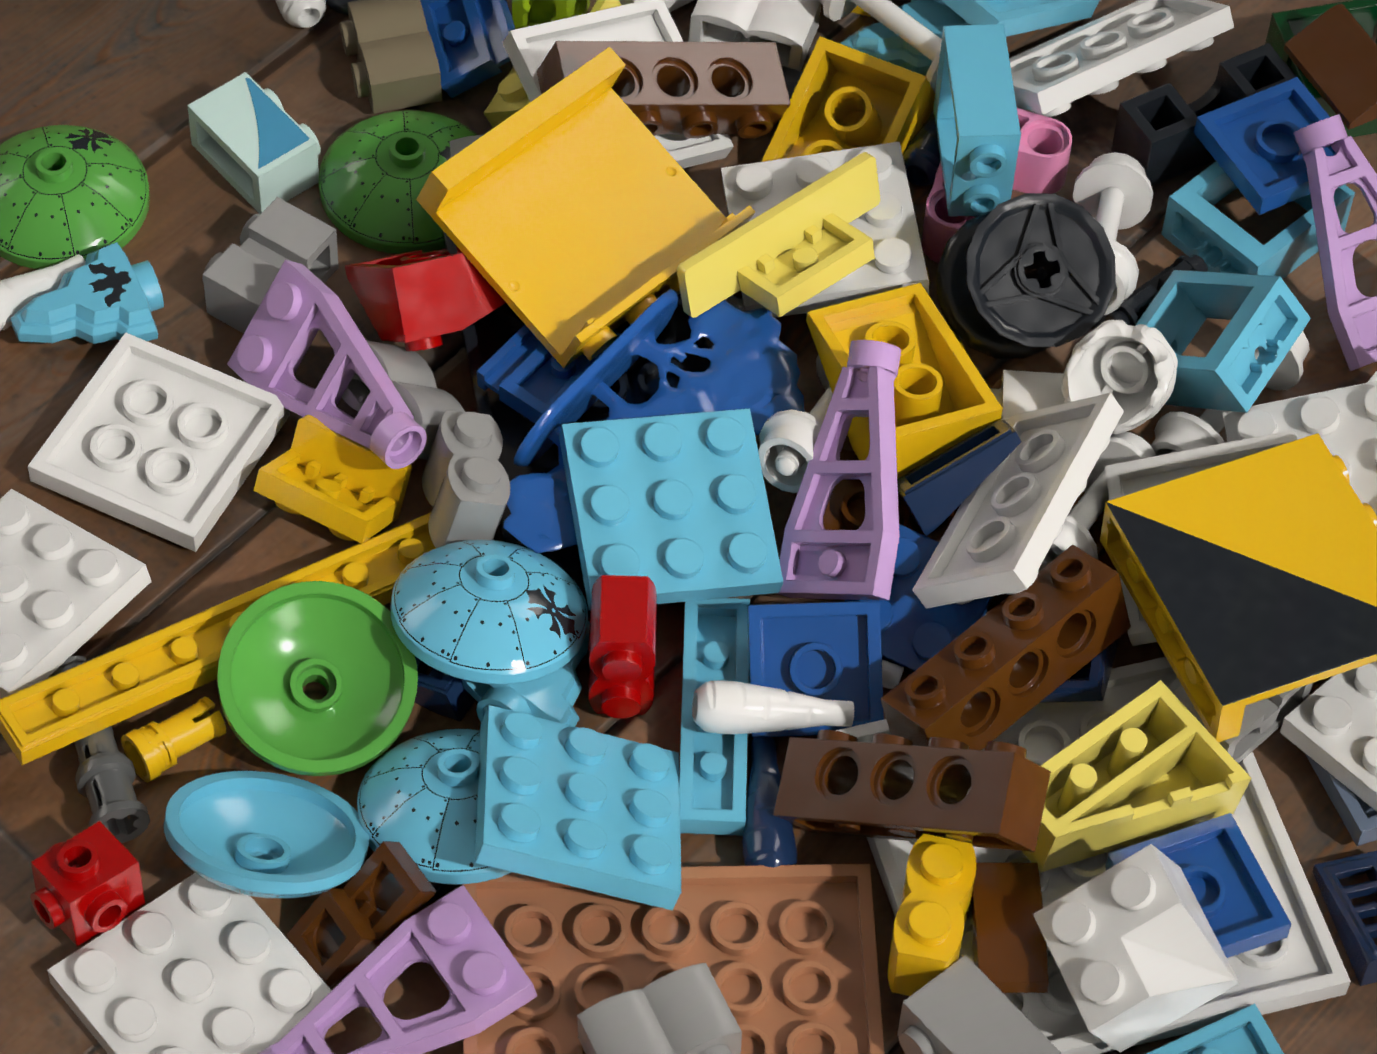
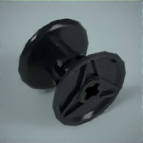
(1026, 276)

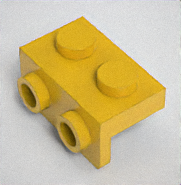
(334, 482)

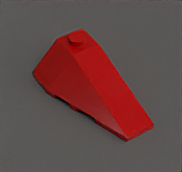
(422, 295)

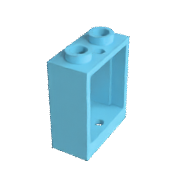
(976, 118)
(1203, 230)
(1261, 316)

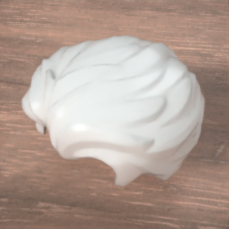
(1124, 361)

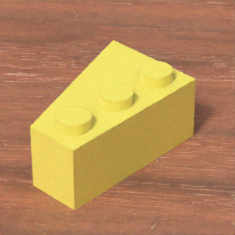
(1134, 781)

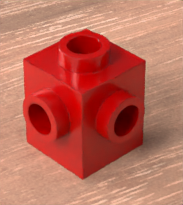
(86, 884)

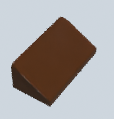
(1339, 64)

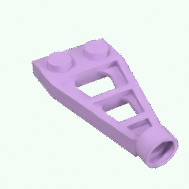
(1348, 309)
(279, 339)
(863, 560)
(467, 957)

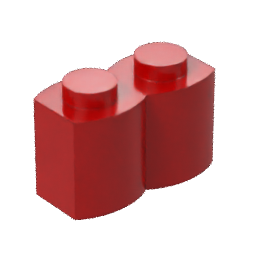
(622, 645)

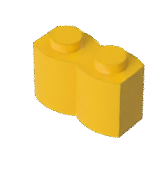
(931, 912)

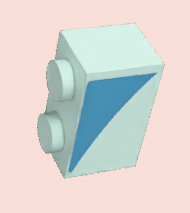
(254, 142)

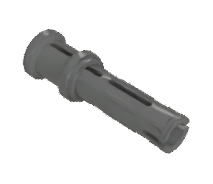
(107, 780)

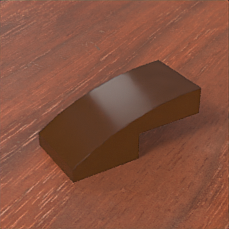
(355, 920)
(1005, 933)

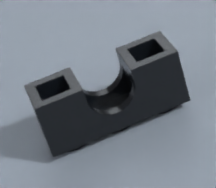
(1161, 125)

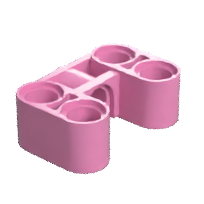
(1039, 169)

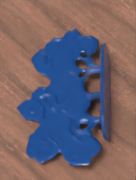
(745, 372)

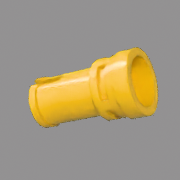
(159, 745)

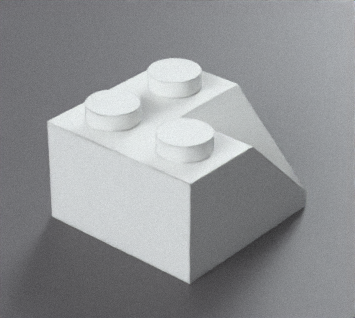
(1135, 948)

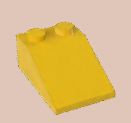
(850, 103)
(937, 386)

